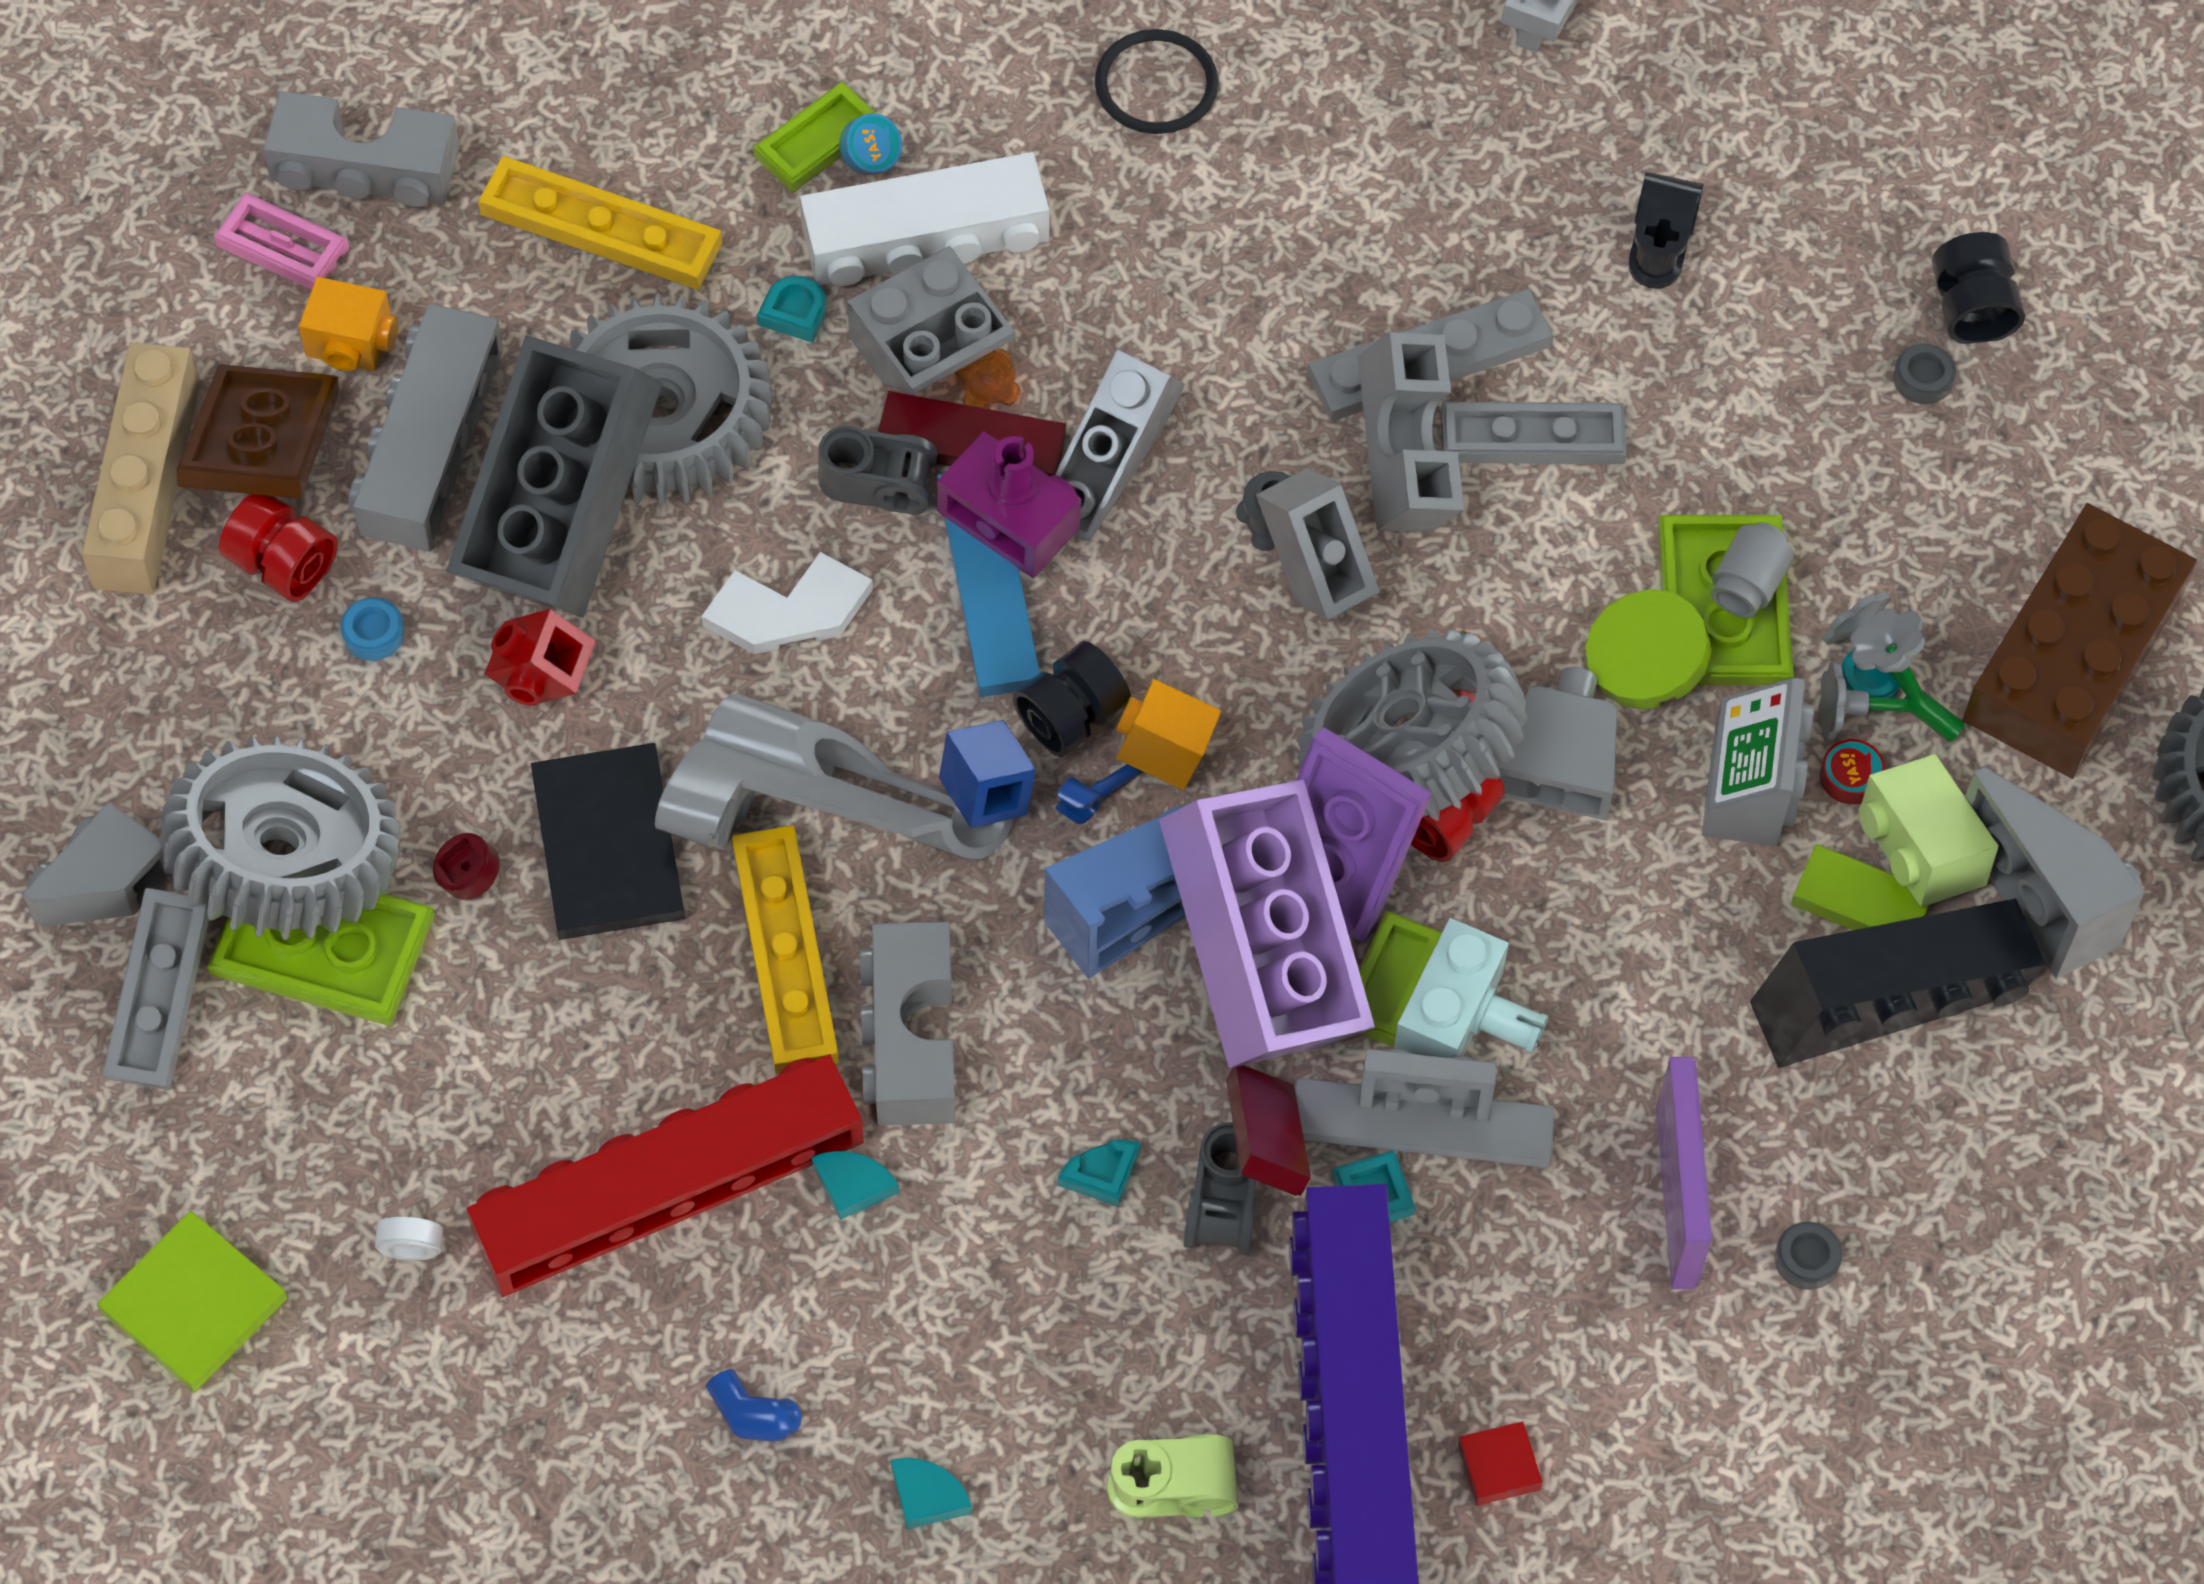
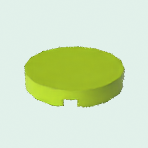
(1648, 648)

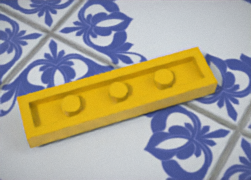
(600, 222)
(784, 946)

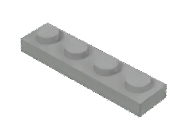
(1473, 341)

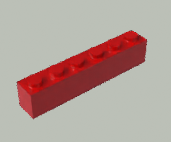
(664, 1174)

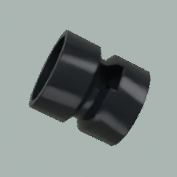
(1977, 288)
(1065, 703)

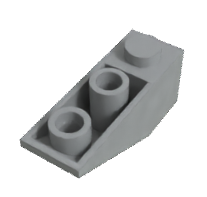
(1116, 435)

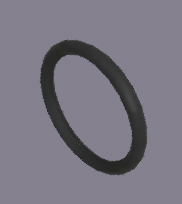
(1156, 127)

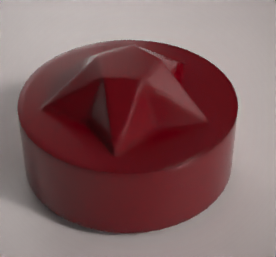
(466, 866)

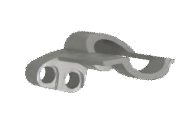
(794, 759)

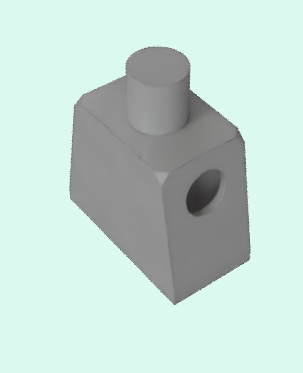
(1565, 748)

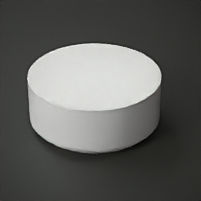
(408, 1238)

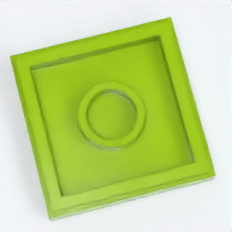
(192, 1301)

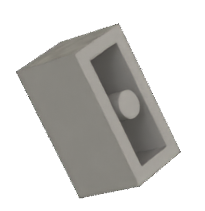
(1318, 543)

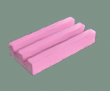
(324, 264)

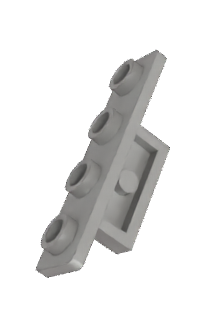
(1426, 1109)

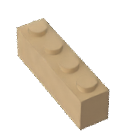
(140, 468)

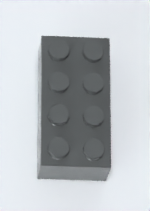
(554, 476)

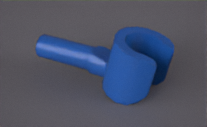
(1081, 802)

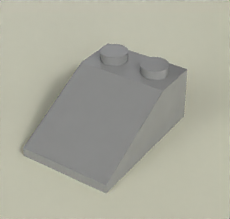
(2061, 873)

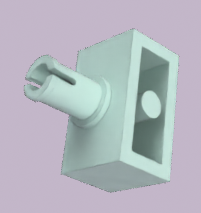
(1460, 998)

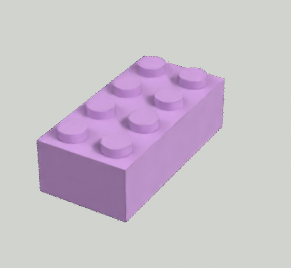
(1266, 923)

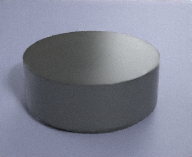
(1924, 374)
(1808, 1255)

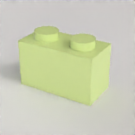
(1927, 830)

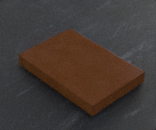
(258, 431)

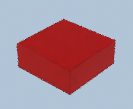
(1499, 1463)

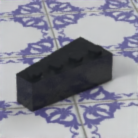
(1894, 978)

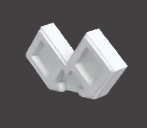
(764, 619)

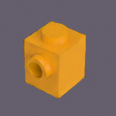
(347, 325)
(1166, 733)

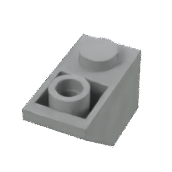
(98, 872)

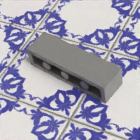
(426, 427)

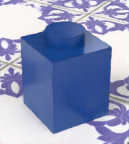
(987, 773)

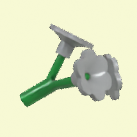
(1881, 642)

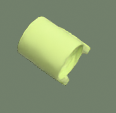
(1182, 1477)

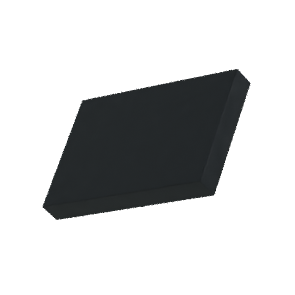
(602, 842)

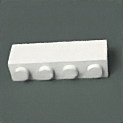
(913, 216)

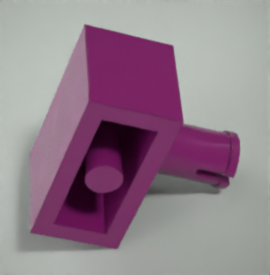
(1009, 502)

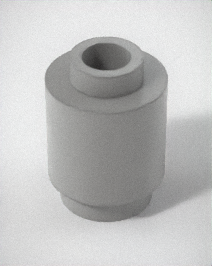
(1751, 569)

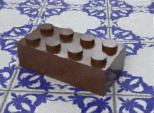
(2079, 640)

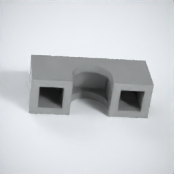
(405, 163)
(1400, 388)
(910, 1074)

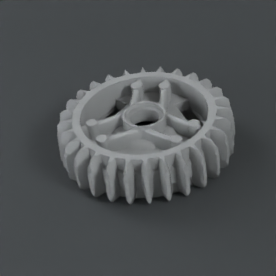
(709, 370)
(1450, 739)
(291, 794)

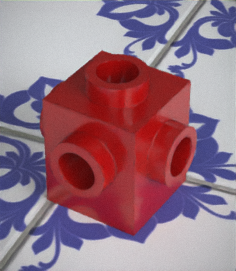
(539, 657)

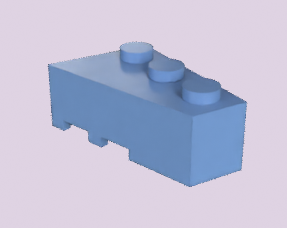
(1113, 897)

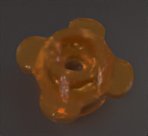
(1001, 370)

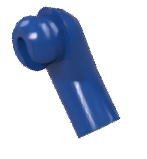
(752, 1416)

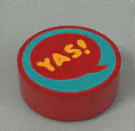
(1847, 769)

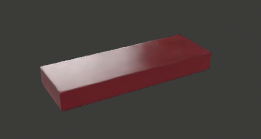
(956, 426)
(1268, 1130)

